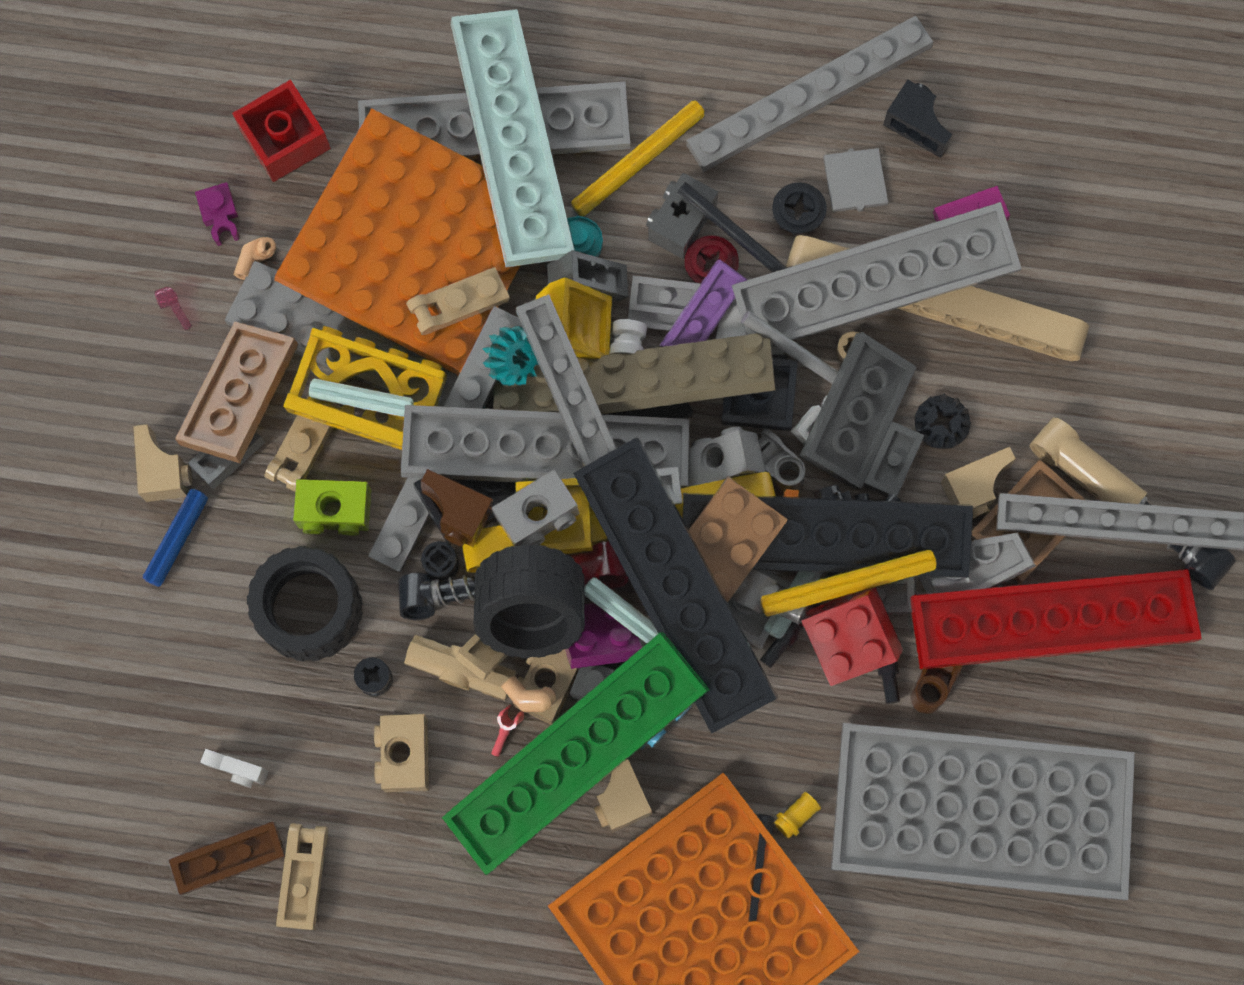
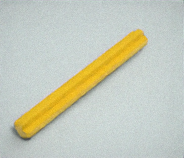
(637, 158)
(848, 583)

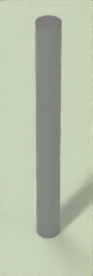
(789, 346)

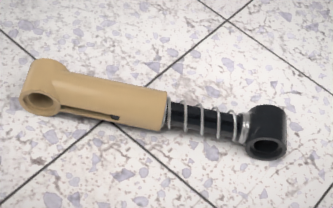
(1061, 448)

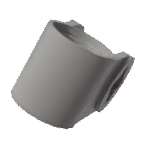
(779, 458)

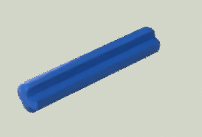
(175, 537)

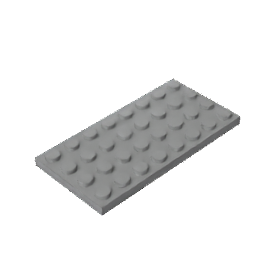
(984, 811)

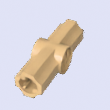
(441, 662)

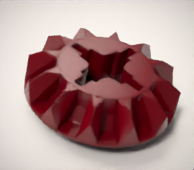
(707, 248)

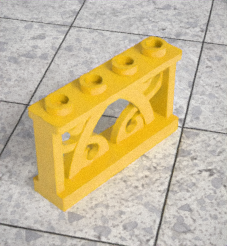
(343, 418)

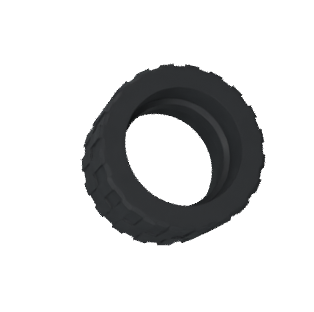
(275, 574)
(529, 601)

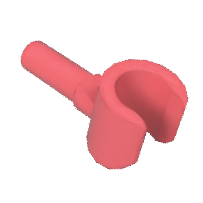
(506, 726)

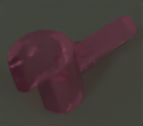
(167, 297)

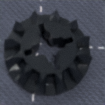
(789, 197)
(938, 436)

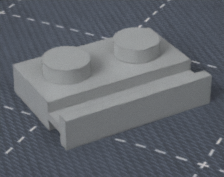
(659, 301)

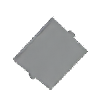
(855, 180)

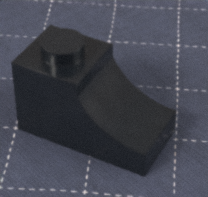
(915, 119)

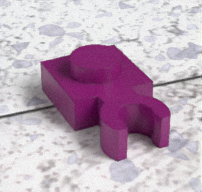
(217, 209)

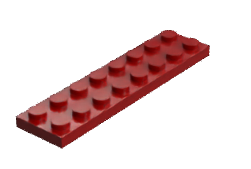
(1054, 619)

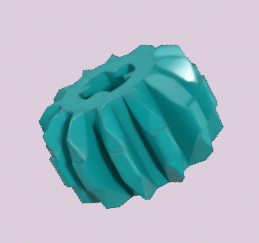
(510, 356)

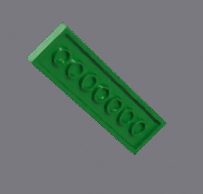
(575, 753)

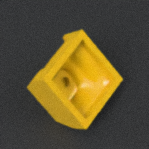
(584, 316)

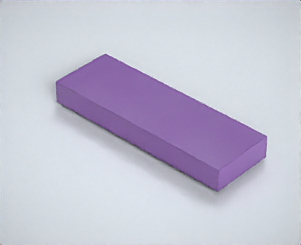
(705, 306)

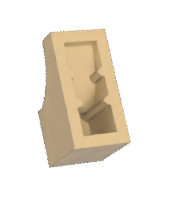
(158, 474)
(975, 481)
(622, 800)

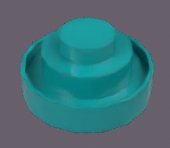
(585, 235)

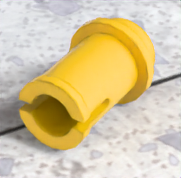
(796, 815)

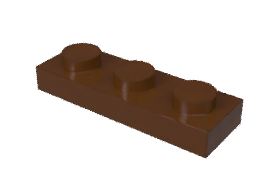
(227, 858)

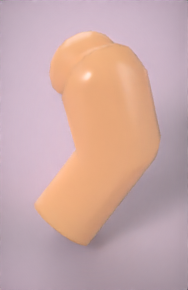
(256, 250)
(529, 700)

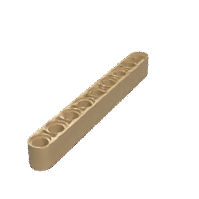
(981, 312)

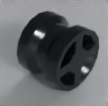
(378, 681)

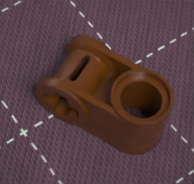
(938, 679)

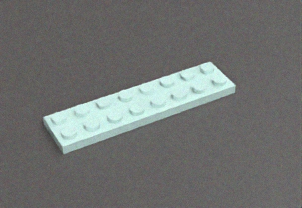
(511, 138)

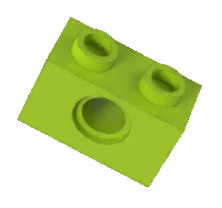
(315, 495)

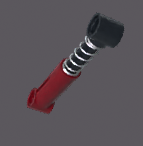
(422, 595)

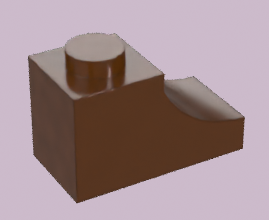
(462, 508)

